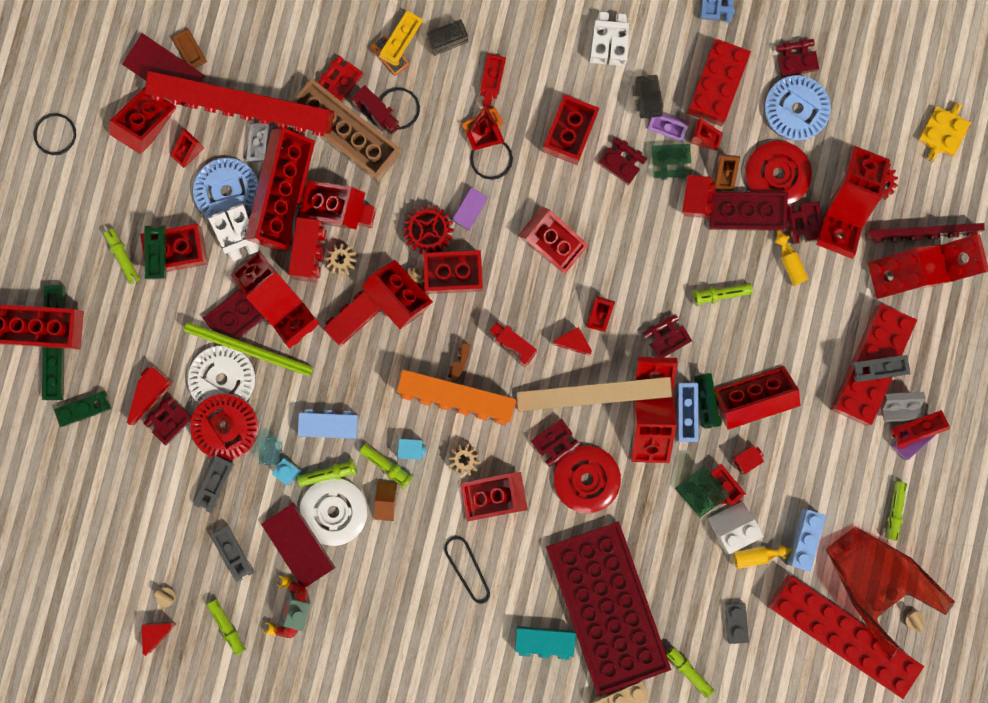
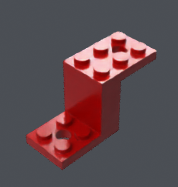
(853, 202)
(928, 266)
(274, 299)
(654, 418)

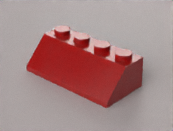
(757, 397)

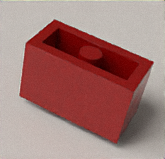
(698, 196)

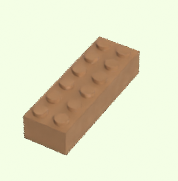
(352, 134)

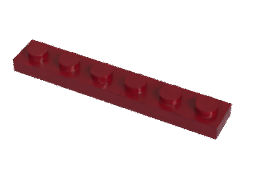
(931, 232)

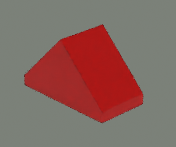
(706, 135)
(186, 148)
(600, 314)
(574, 341)
(153, 634)

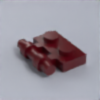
(798, 63)
(620, 166)
(811, 222)
(671, 341)
(172, 424)
(551, 438)

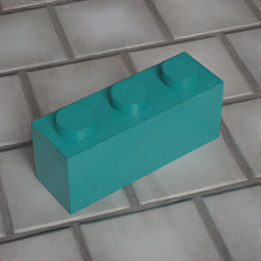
(545, 642)

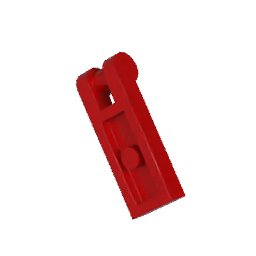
(920, 429)

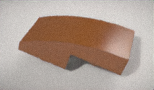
(457, 369)

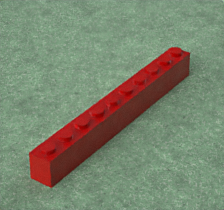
(239, 102)

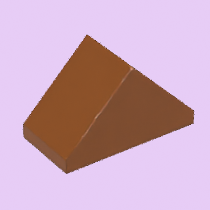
(726, 171)
(385, 501)

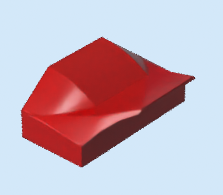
(729, 484)

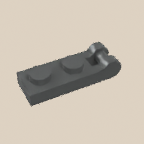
(882, 368)
(214, 483)
(232, 553)

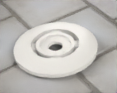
(227, 361)
(348, 522)

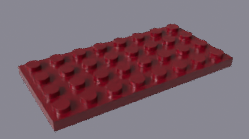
(608, 608)

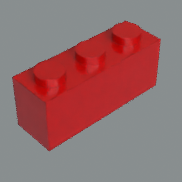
(351, 318)

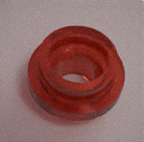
(220, 430)

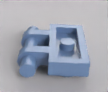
(712, 9)

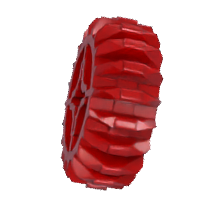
(433, 222)

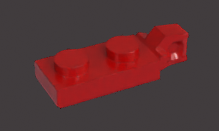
(492, 78)

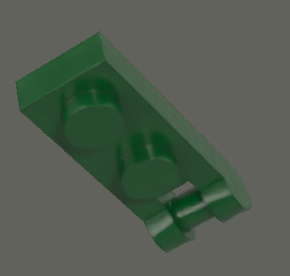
(155, 252)
(707, 402)
(82, 409)

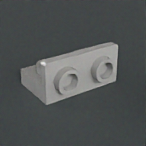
(258, 141)
(902, 406)

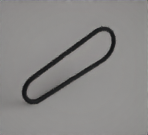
(476, 565)

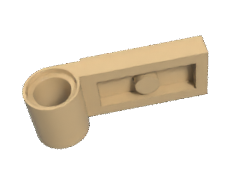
(631, 694)

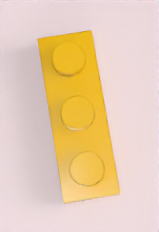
(401, 38)

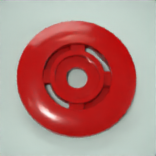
(784, 156)
(244, 424)
(604, 473)

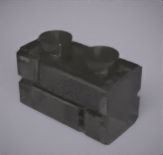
(447, 37)
(648, 96)

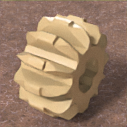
(347, 261)
(461, 465)

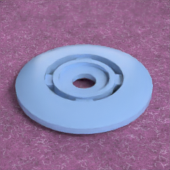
(809, 95)
(221, 173)

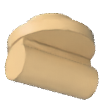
(416, 274)
(165, 597)
(915, 621)

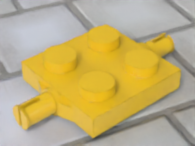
(944, 131)

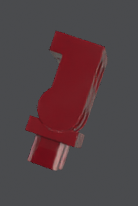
(381, 116)

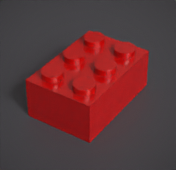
(570, 129)
(332, 204)
(183, 247)
(307, 250)
(453, 272)
(397, 294)

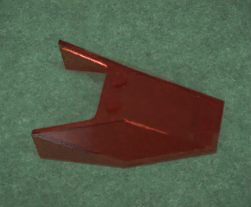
(880, 577)

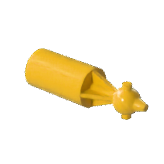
(791, 261)
(758, 556)

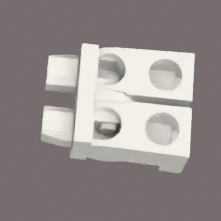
(611, 33)
(229, 237)

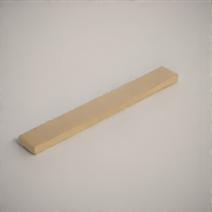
(594, 394)

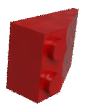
(140, 121)
(553, 239)
(494, 496)

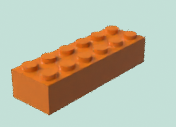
(456, 396)

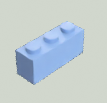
(686, 412)
(328, 424)
(806, 539)

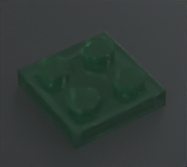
(702, 491)

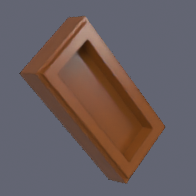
(189, 48)

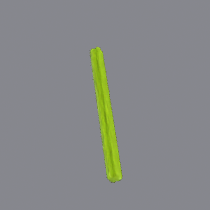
(248, 349)

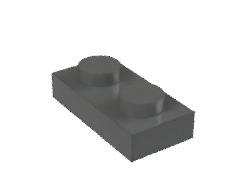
(736, 623)

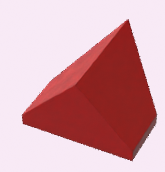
(484, 131)

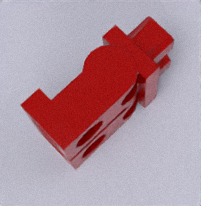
(513, 343)

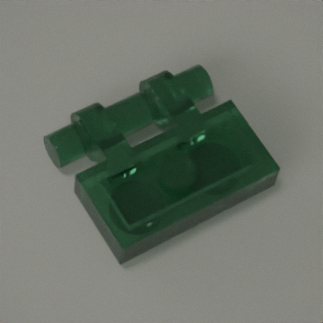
(671, 155)

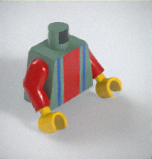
(294, 612)

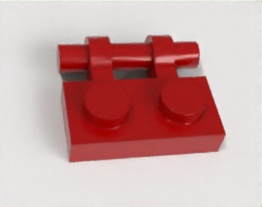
(344, 81)

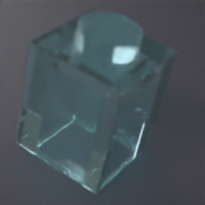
(270, 451)

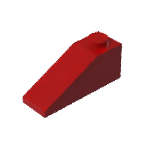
(148, 391)

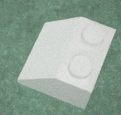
(735, 528)

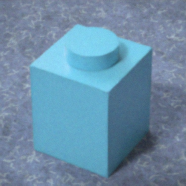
(411, 449)
(286, 471)

